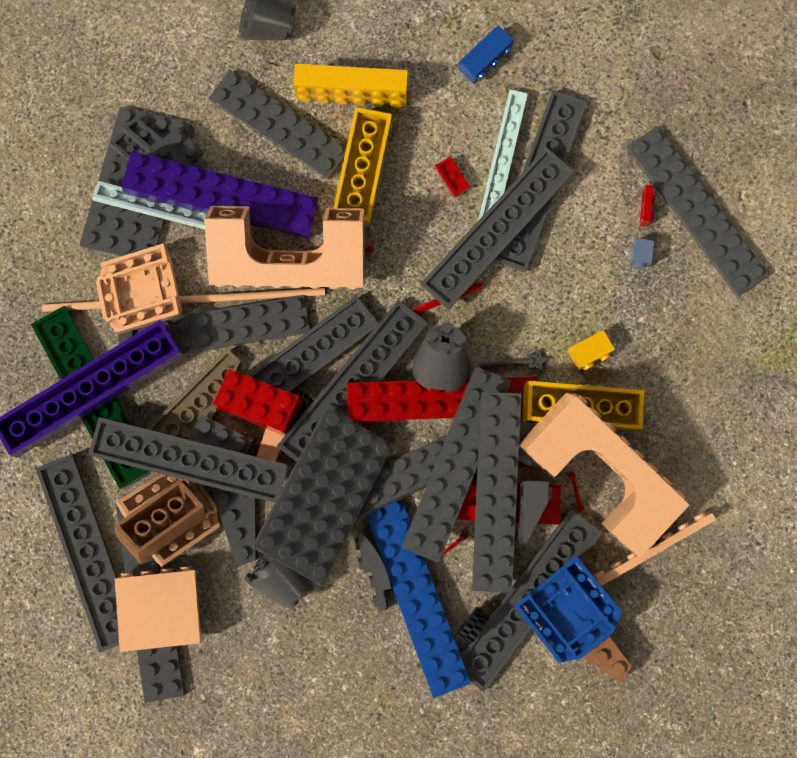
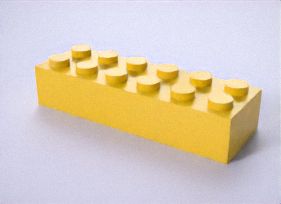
(351, 85)
(364, 161)
(616, 405)

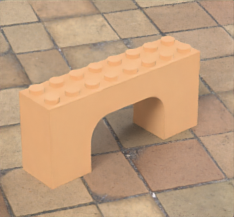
(239, 261)
(649, 499)

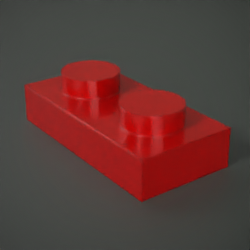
(452, 177)
(648, 198)

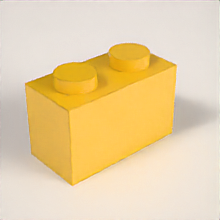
(591, 350)

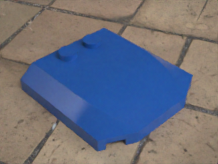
(570, 612)

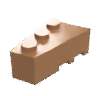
(609, 659)

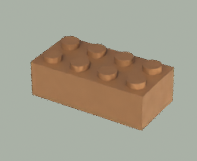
(159, 521)

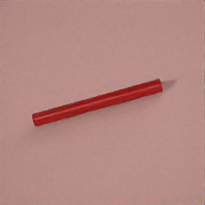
(434, 303)

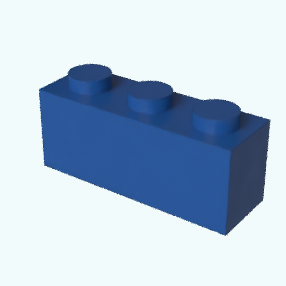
(486, 54)

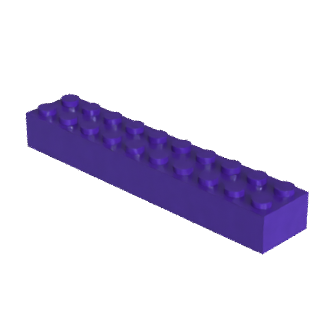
(200, 189)
(88, 389)

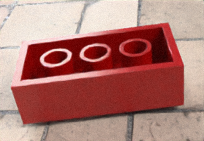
(258, 402)

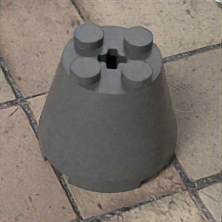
(266, 20)
(442, 359)
(278, 582)

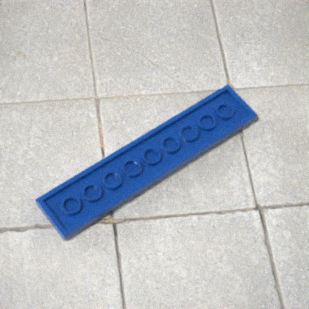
(418, 602)

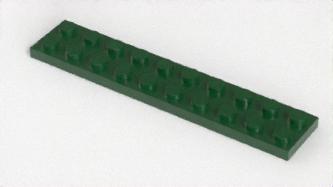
(69, 353)

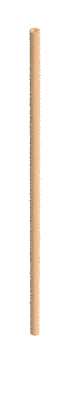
(202, 298)

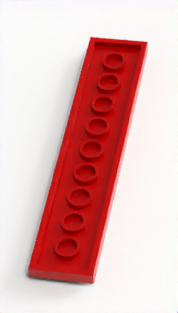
(410, 400)

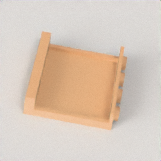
(158, 609)

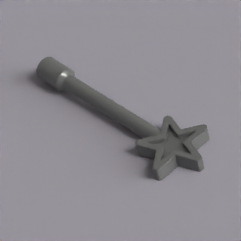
(533, 360)

